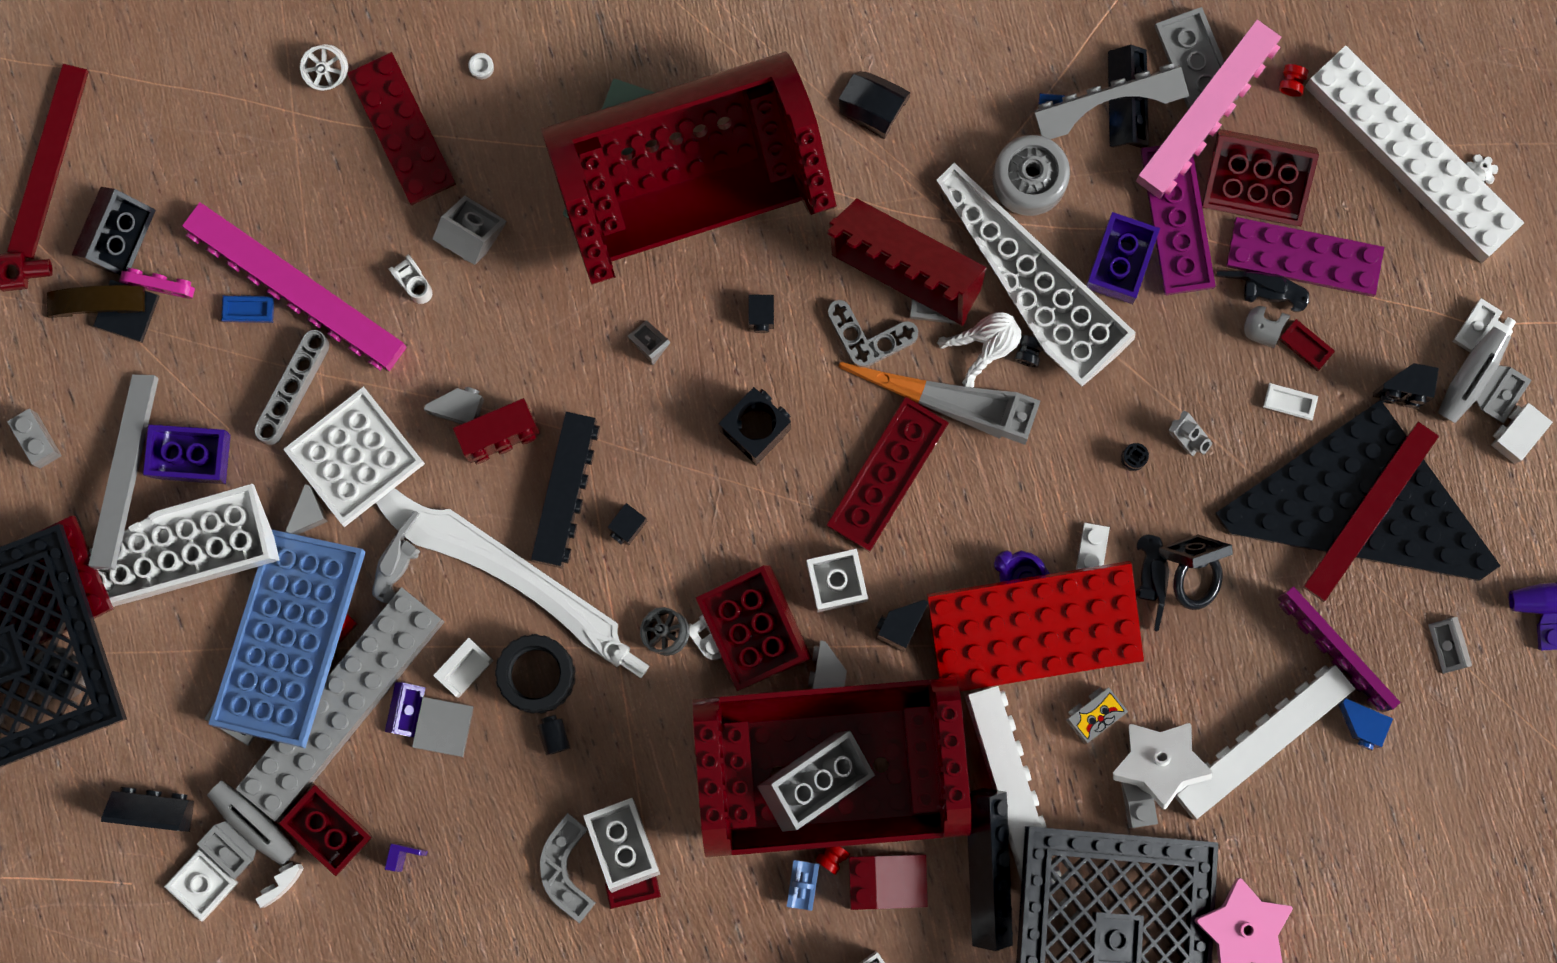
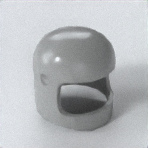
(1262, 330)

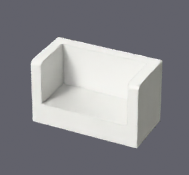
(463, 667)

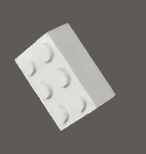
(621, 845)

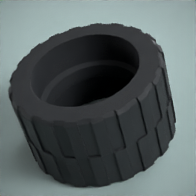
(513, 652)

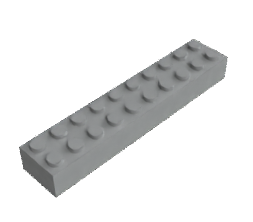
(346, 701)

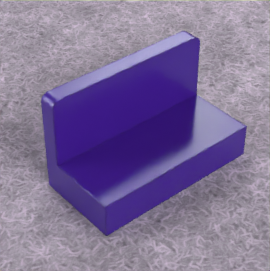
(397, 856)

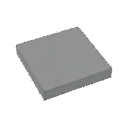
(443, 727)

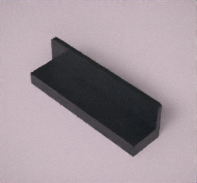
(1127, 114)

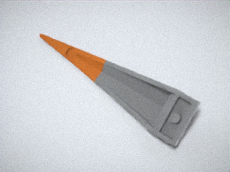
(988, 410)

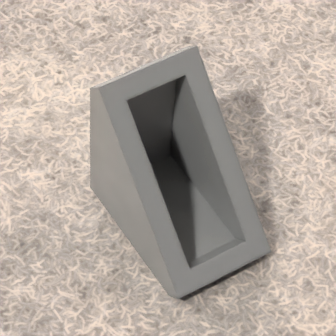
(307, 512)

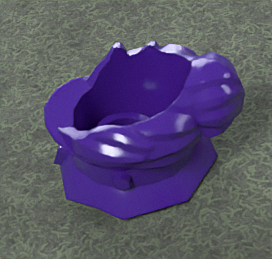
(1018, 565)

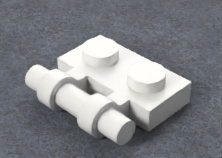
(1479, 323)

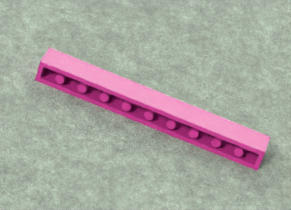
(294, 286)

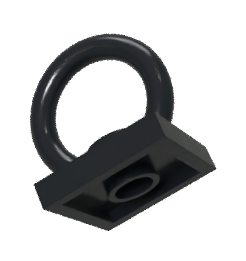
(1196, 553)

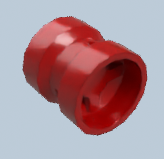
(1293, 80)
(832, 858)

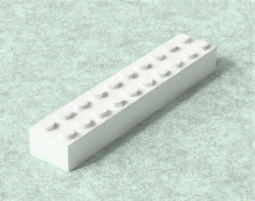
(1414, 154)

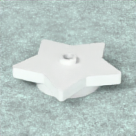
(1161, 762)

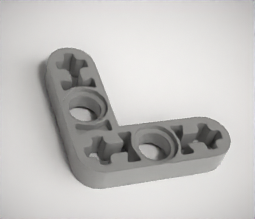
(870, 345)

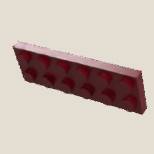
(401, 128)
(887, 474)

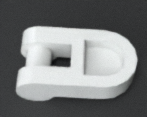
(706, 645)

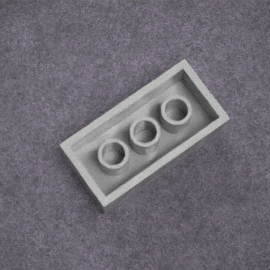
(816, 781)

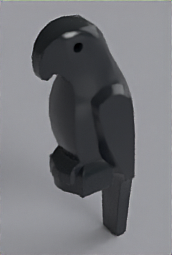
(1270, 288)
(1153, 575)

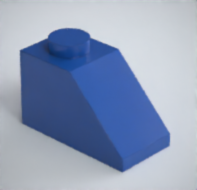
(1365, 724)

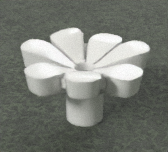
(1483, 168)

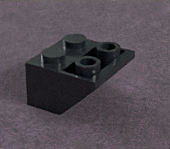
(1411, 386)

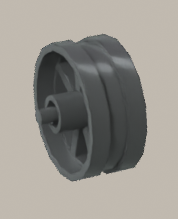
(664, 631)

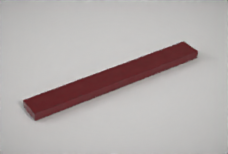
(48, 160)
(1370, 511)

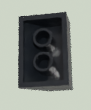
(113, 231)
(149, 810)

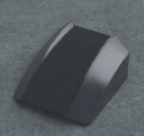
(872, 102)

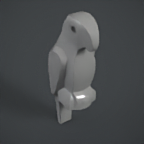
(394, 562)

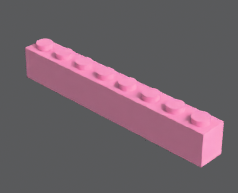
(1207, 110)

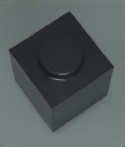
(761, 313)
(626, 525)

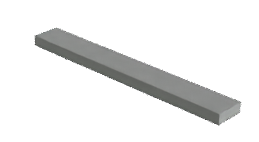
(123, 472)

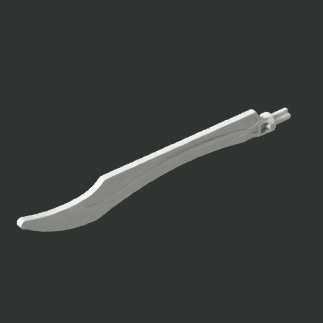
(458, 538)

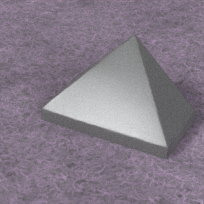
(649, 341)

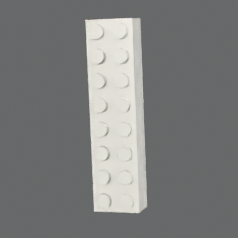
(1005, 767)

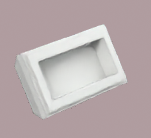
(1290, 401)

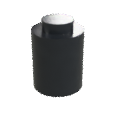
(553, 735)

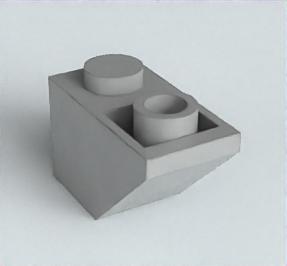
(829, 669)

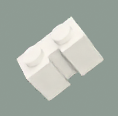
(1521, 433)

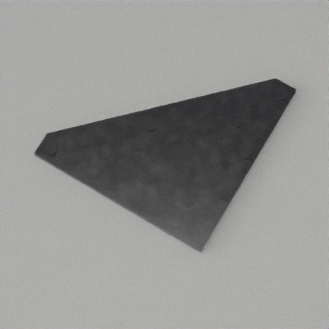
(1322, 488)

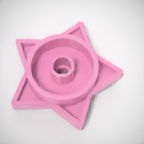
(1228, 922)

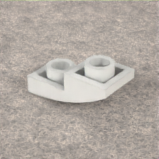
(285, 880)

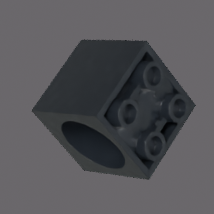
(758, 448)

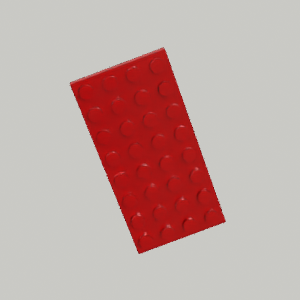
(1037, 626)

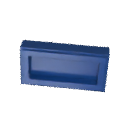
(247, 309)

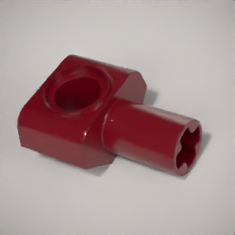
(25, 269)

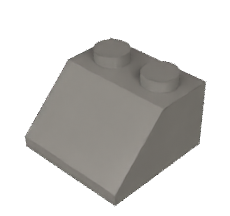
(468, 230)

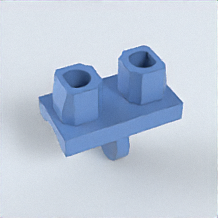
(802, 885)

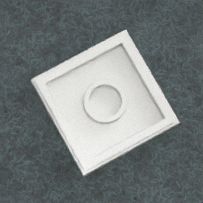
(201, 884)

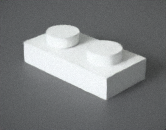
(1092, 546)

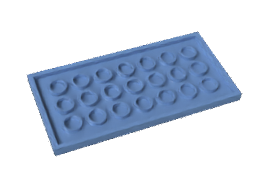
(287, 640)

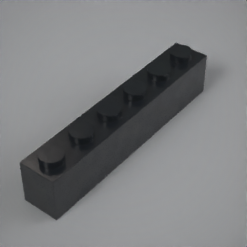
(564, 490)
(990, 870)

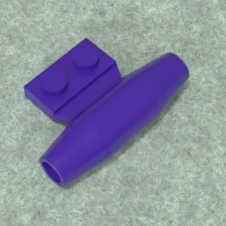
(1539, 600)

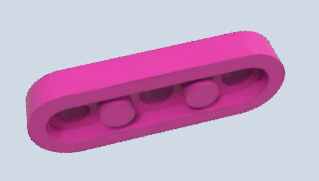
(157, 283)

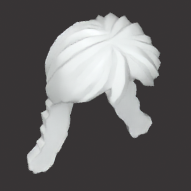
(999, 337)

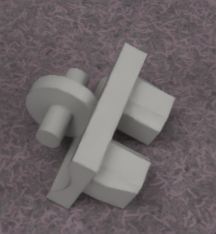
(1190, 435)

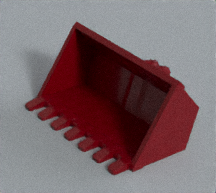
(906, 260)

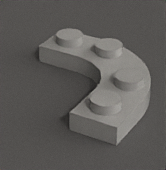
(554, 869)

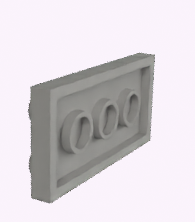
(1192, 46)

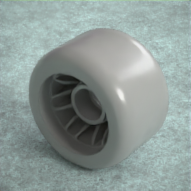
(1025, 193)

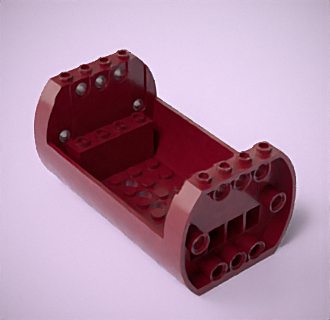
(703, 179)
(905, 722)

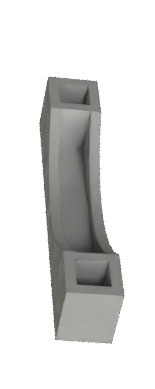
(1163, 86)

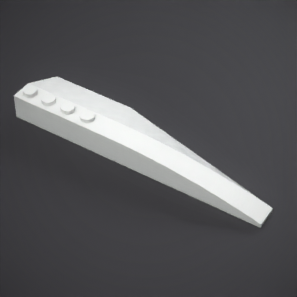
(191, 545)

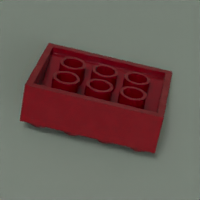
(1260, 177)
(753, 627)

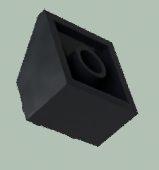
(900, 625)

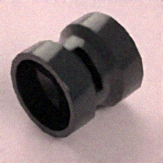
(1029, 351)
(1131, 460)

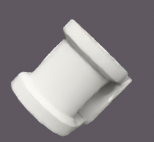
(410, 277)

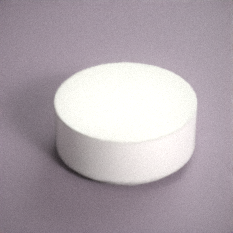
(481, 66)

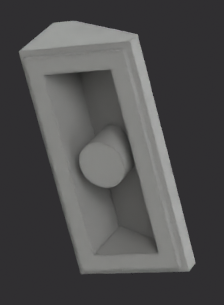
(1450, 645)

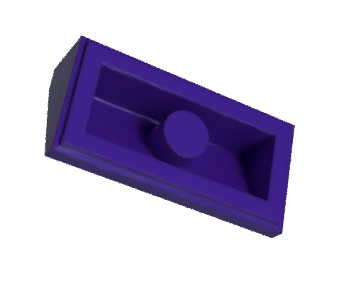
(404, 709)

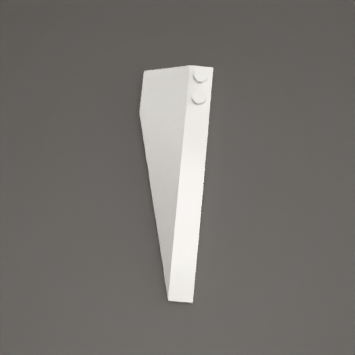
(1056, 305)

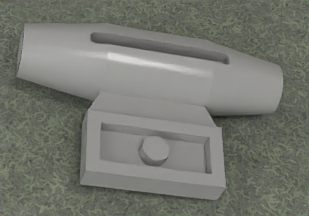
(1485, 381)
(244, 831)

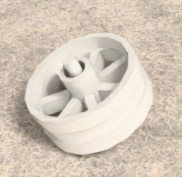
(323, 67)

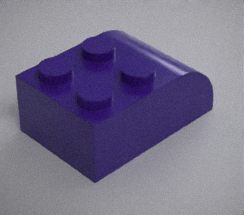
(1122, 258)
(187, 454)

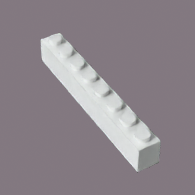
(1267, 739)

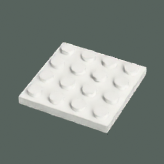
(354, 456)

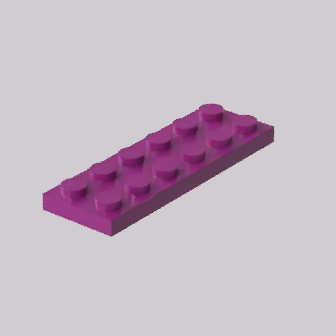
(1182, 234)
(1305, 256)
(1343, 656)

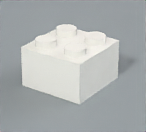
(837, 580)

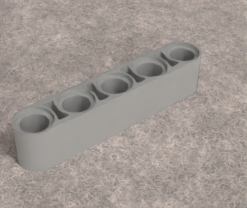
(292, 400)

